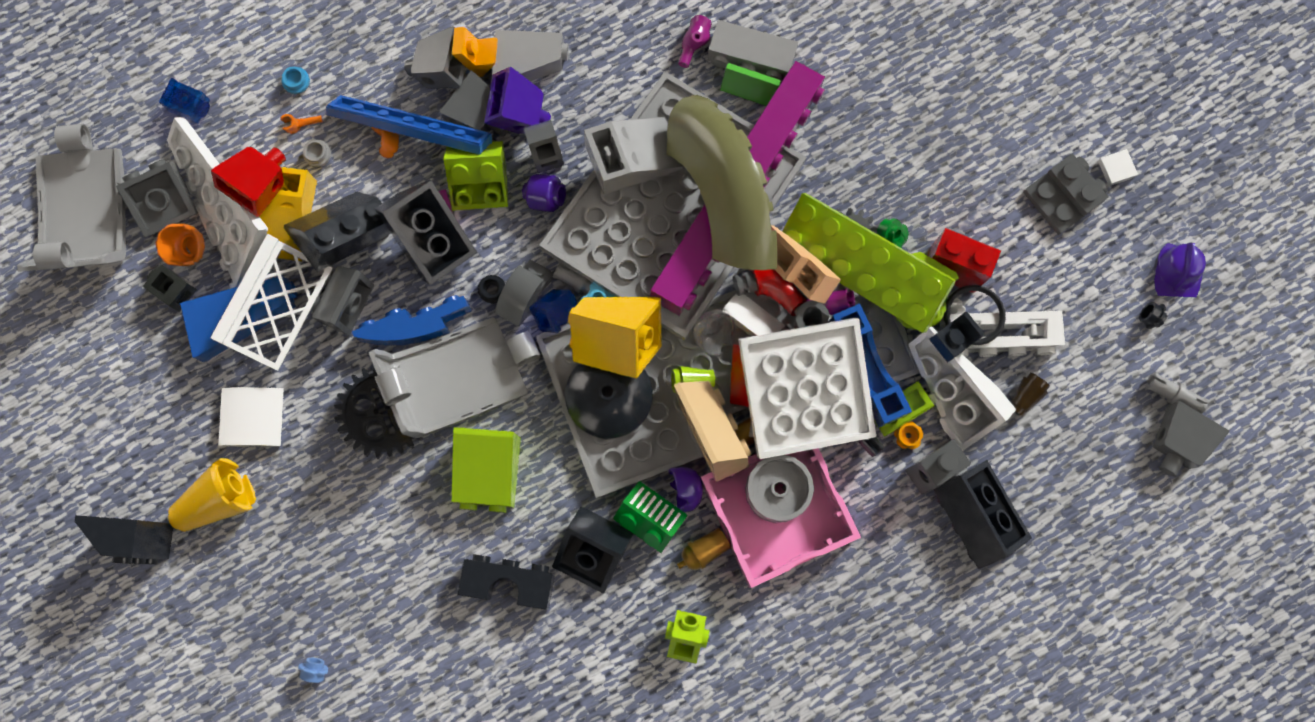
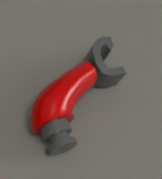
(784, 292)

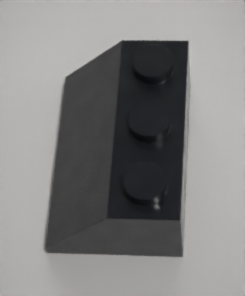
(338, 229)
(426, 231)
(982, 515)
(127, 539)

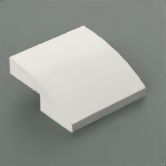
(250, 417)

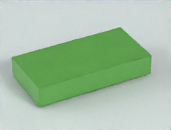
(749, 84)

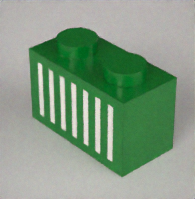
(650, 516)

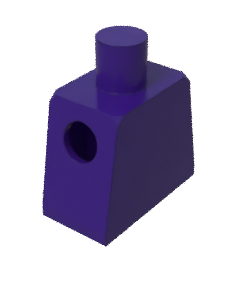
(514, 102)

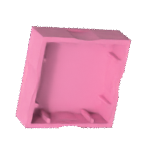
(774, 548)

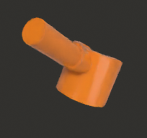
(297, 123)

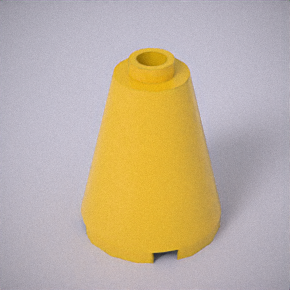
(212, 497)

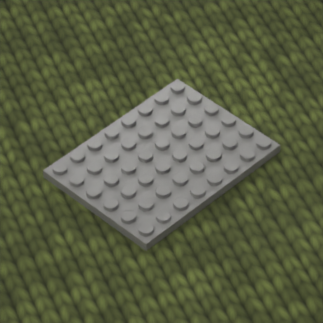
(633, 232)

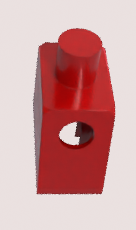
(251, 178)

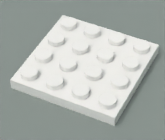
(807, 388)

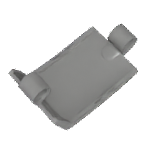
(78, 204)
(453, 377)

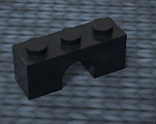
(533, 584)

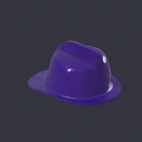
(1179, 270)

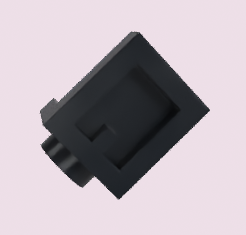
(956, 336)

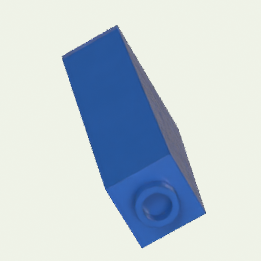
(205, 312)

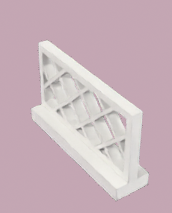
(248, 291)

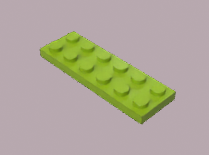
(870, 263)

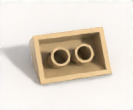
(712, 428)

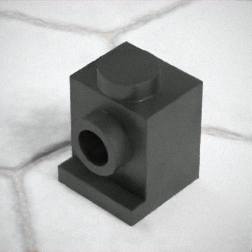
(161, 279)

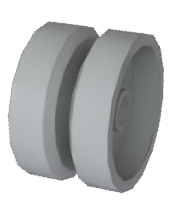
(796, 483)

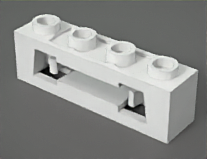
(1049, 333)

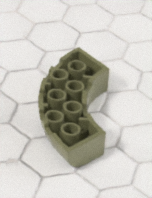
(728, 181)

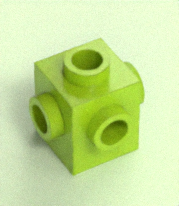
(687, 630)

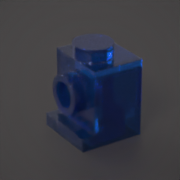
(185, 101)
(553, 310)

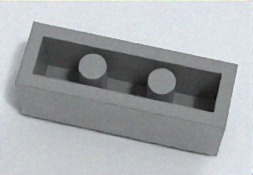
(751, 50)

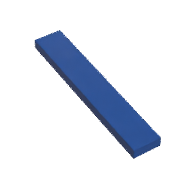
(409, 124)

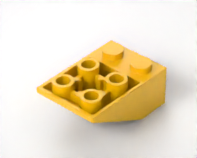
(289, 204)

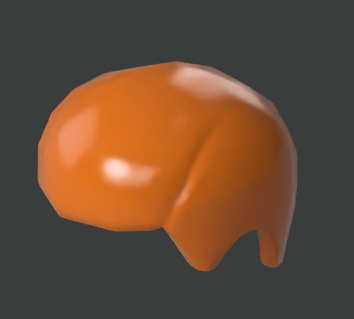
(173, 241)

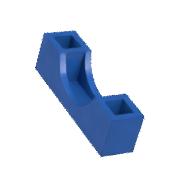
(886, 395)

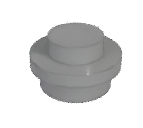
(316, 153)

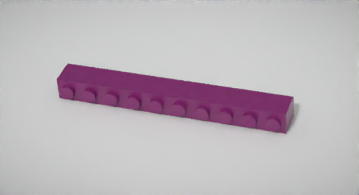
(768, 138)

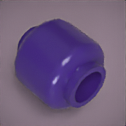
(544, 192)

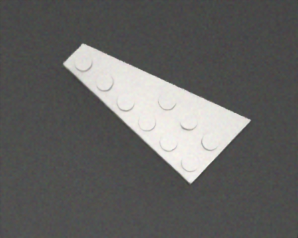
(225, 221)

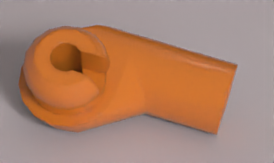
(389, 142)

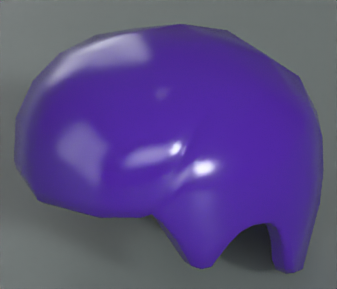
(688, 488)

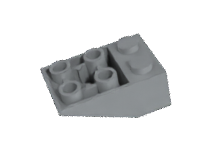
(629, 152)

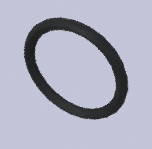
(1002, 316)

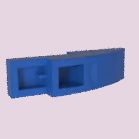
(401, 328)

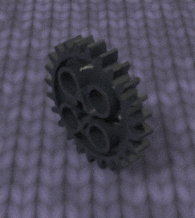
(358, 422)

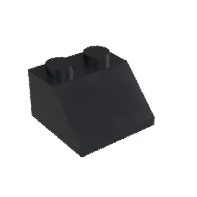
(592, 549)

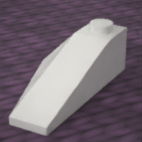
(963, 395)

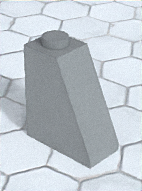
(530, 52)

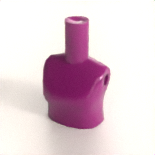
(695, 38)
(839, 301)

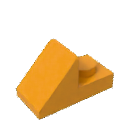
(474, 53)

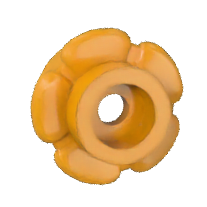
(916, 436)

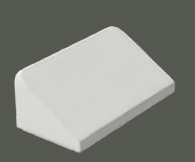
(751, 316)

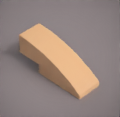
(804, 269)

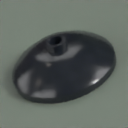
(612, 415)

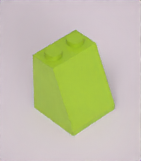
(484, 468)

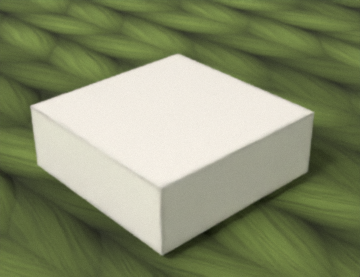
(1117, 167)

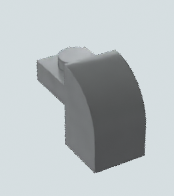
(544, 146)
(522, 291)

